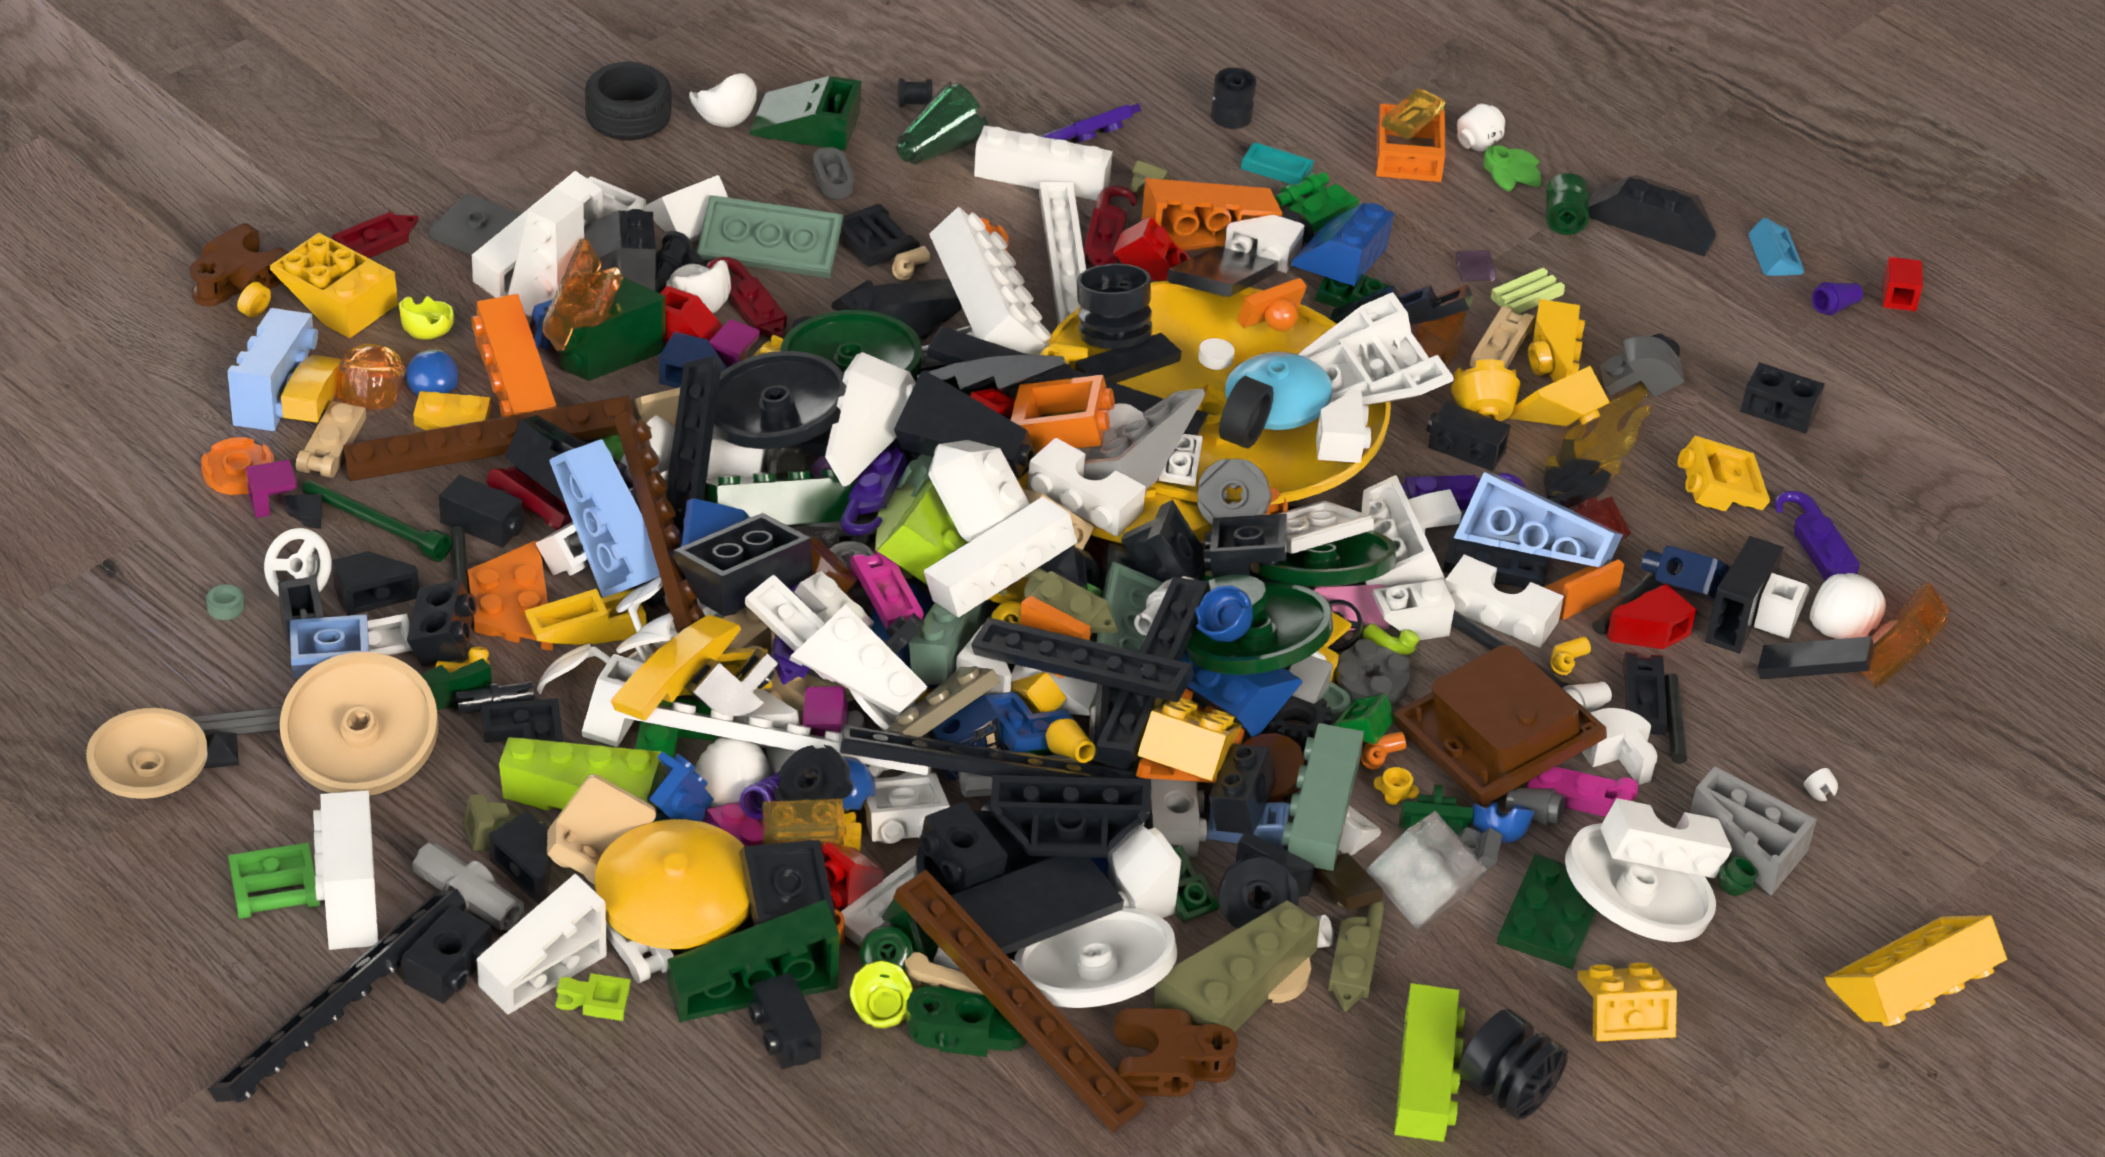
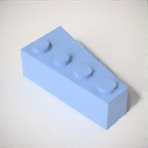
(266, 367)
(605, 518)
(1526, 522)

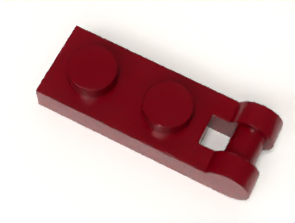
(532, 494)

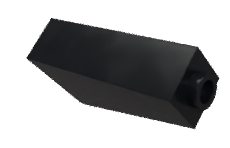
(944, 414)
(1741, 593)

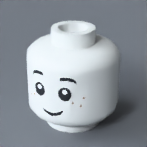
(1480, 127)

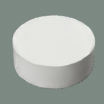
(1216, 353)

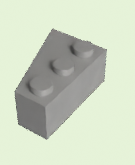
(1756, 825)

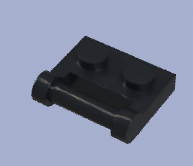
(868, 241)

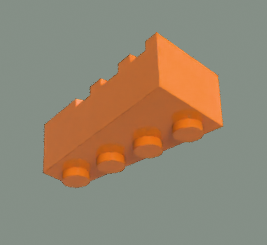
(1200, 212)
(511, 356)

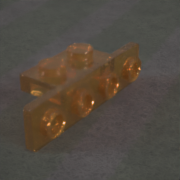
(581, 297)

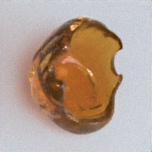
(370, 376)

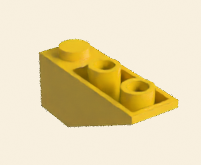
(1560, 327)

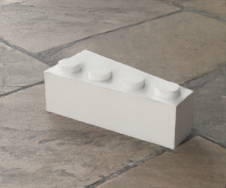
(546, 248)
(496, 259)
(346, 868)

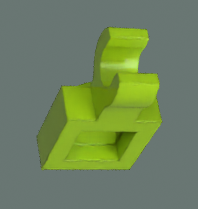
(600, 996)

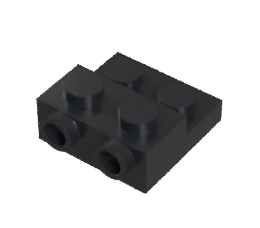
(1245, 540)

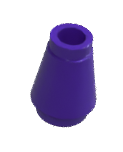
(1834, 297)

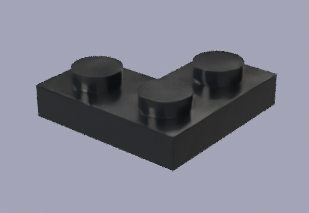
(522, 720)

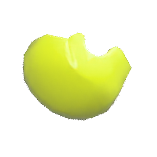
(426, 319)
(880, 999)

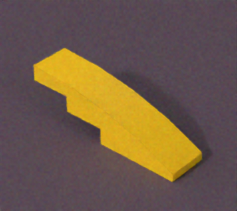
(673, 666)

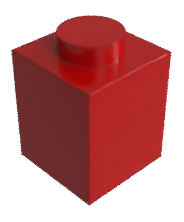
(1902, 283)

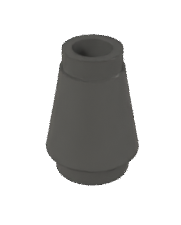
(1545, 802)

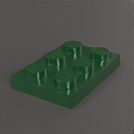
(1548, 915)

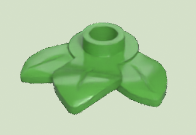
(1511, 166)

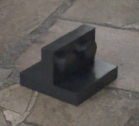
(1166, 546)
(784, 878)

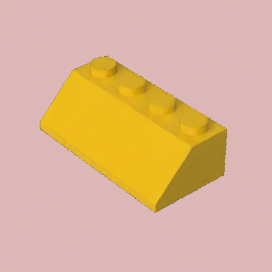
(1919, 968)

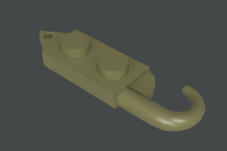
(1070, 599)
(1356, 956)

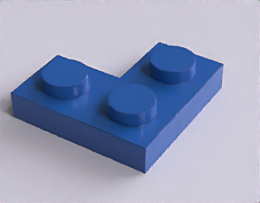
(1018, 725)

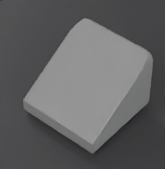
(1315, 677)

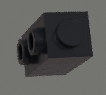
(1468, 436)
(481, 511)
(786, 1021)

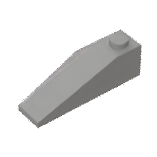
(1146, 444)

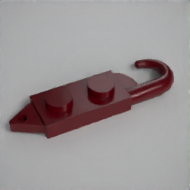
(1106, 226)
(377, 234)
(753, 300)

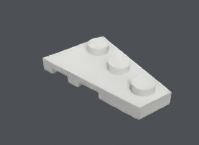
(858, 659)

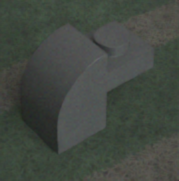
(1644, 360)

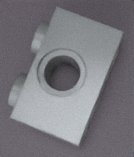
(1176, 813)

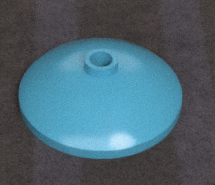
(1298, 387)

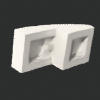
(1436, 509)

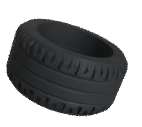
(628, 119)

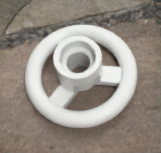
(312, 564)

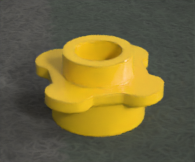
(1396, 785)

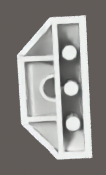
(975, 486)

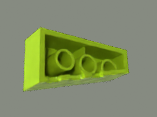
(922, 534)
(551, 772)

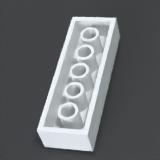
(988, 284)

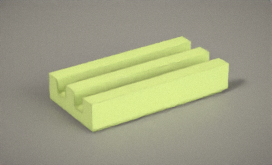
(1524, 288)

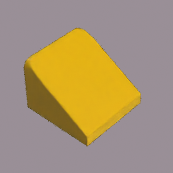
(1039, 693)

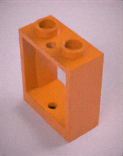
(1409, 160)
(1064, 396)

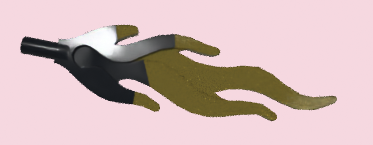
(1600, 448)

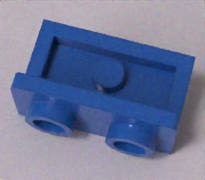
(682, 792)

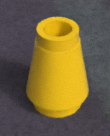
(1069, 740)

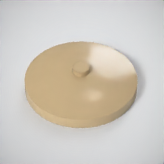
(359, 723)

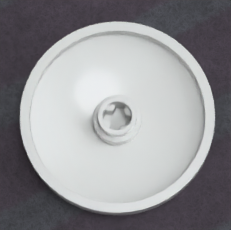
(1636, 895)
(1101, 959)

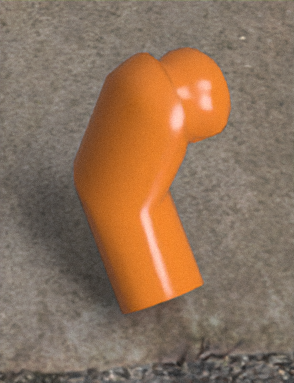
(1375, 754)

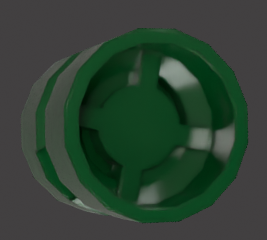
(1567, 204)

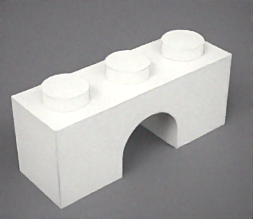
(1106, 502)
(1523, 615)
(1638, 836)

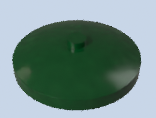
(850, 332)
(1335, 563)
(1284, 633)

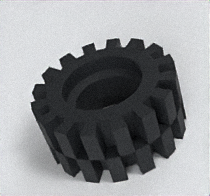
(1302, 711)

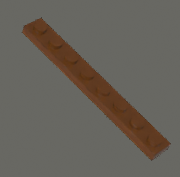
(475, 439)
(658, 518)
(1019, 1001)

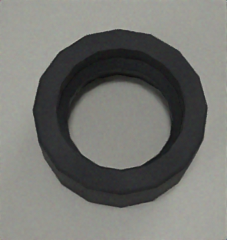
(1246, 412)

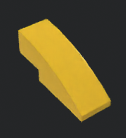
(310, 388)
(583, 619)

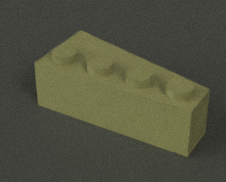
(1240, 970)

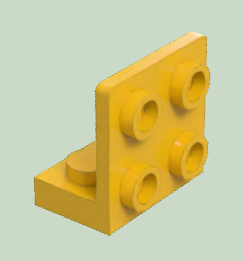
(1630, 1002)

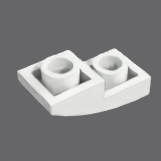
(1184, 461)

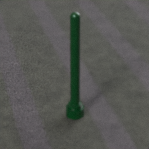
(432, 543)

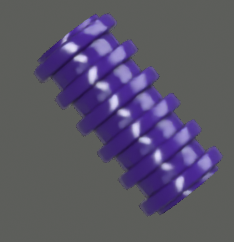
(759, 792)

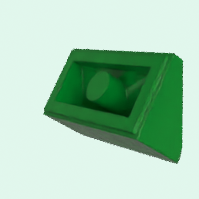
(1368, 715)

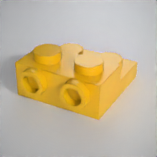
(1722, 475)

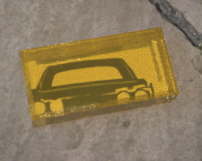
(1413, 113)

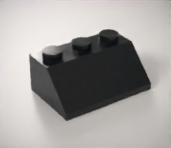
(742, 557)

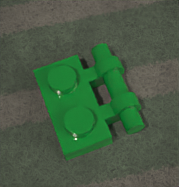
(1323, 201)

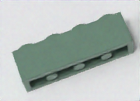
(942, 639)
(1324, 795)

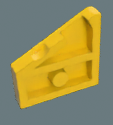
(445, 410)

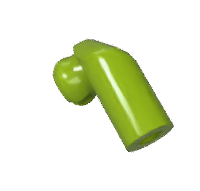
(1403, 645)

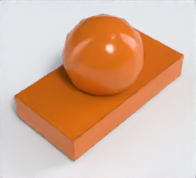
(1274, 305)

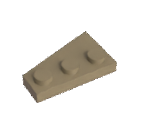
(945, 700)

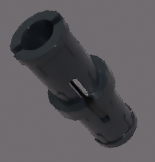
(471, 700)

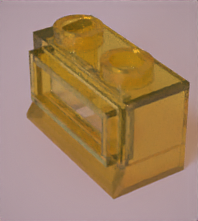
(803, 821)

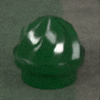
(1737, 876)

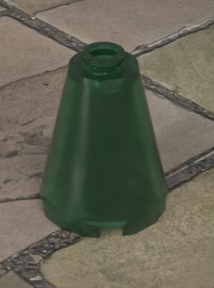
(942, 125)

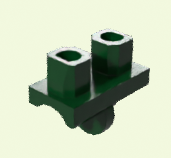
(1454, 816)

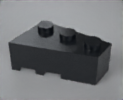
(537, 443)

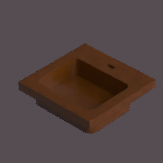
(1498, 723)

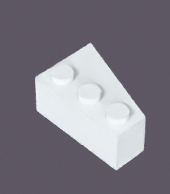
(549, 943)

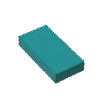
(1276, 164)

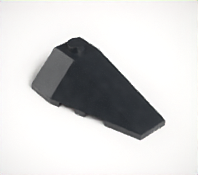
(914, 303)

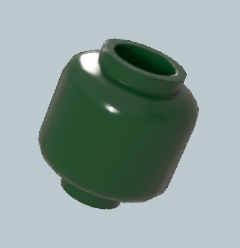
(877, 937)

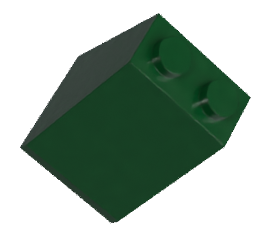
(629, 334)

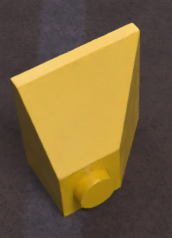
(1564, 401)

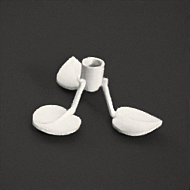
(652, 632)

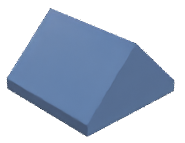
(326, 637)

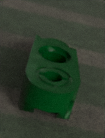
(959, 1022)

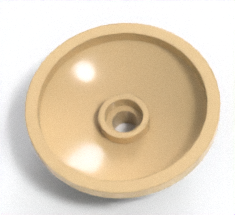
(147, 753)

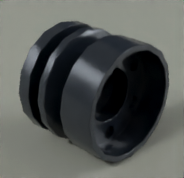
(1114, 306)
(1513, 1064)

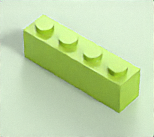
(1427, 1063)

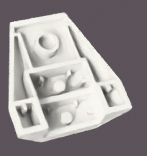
(1377, 355)

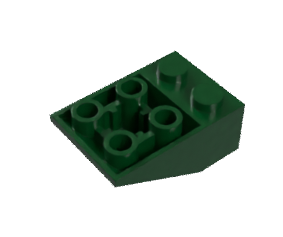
(811, 113)

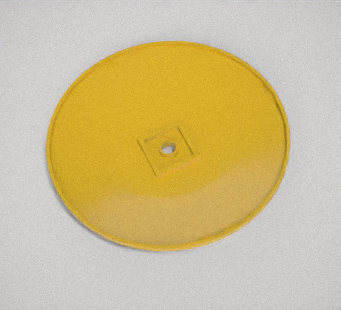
(1285, 455)

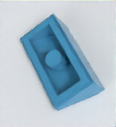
(1775, 249)

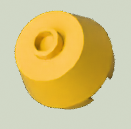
(1487, 389)

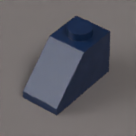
(682, 349)

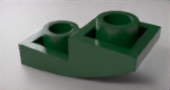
(1338, 293)
(468, 677)
(1193, 891)

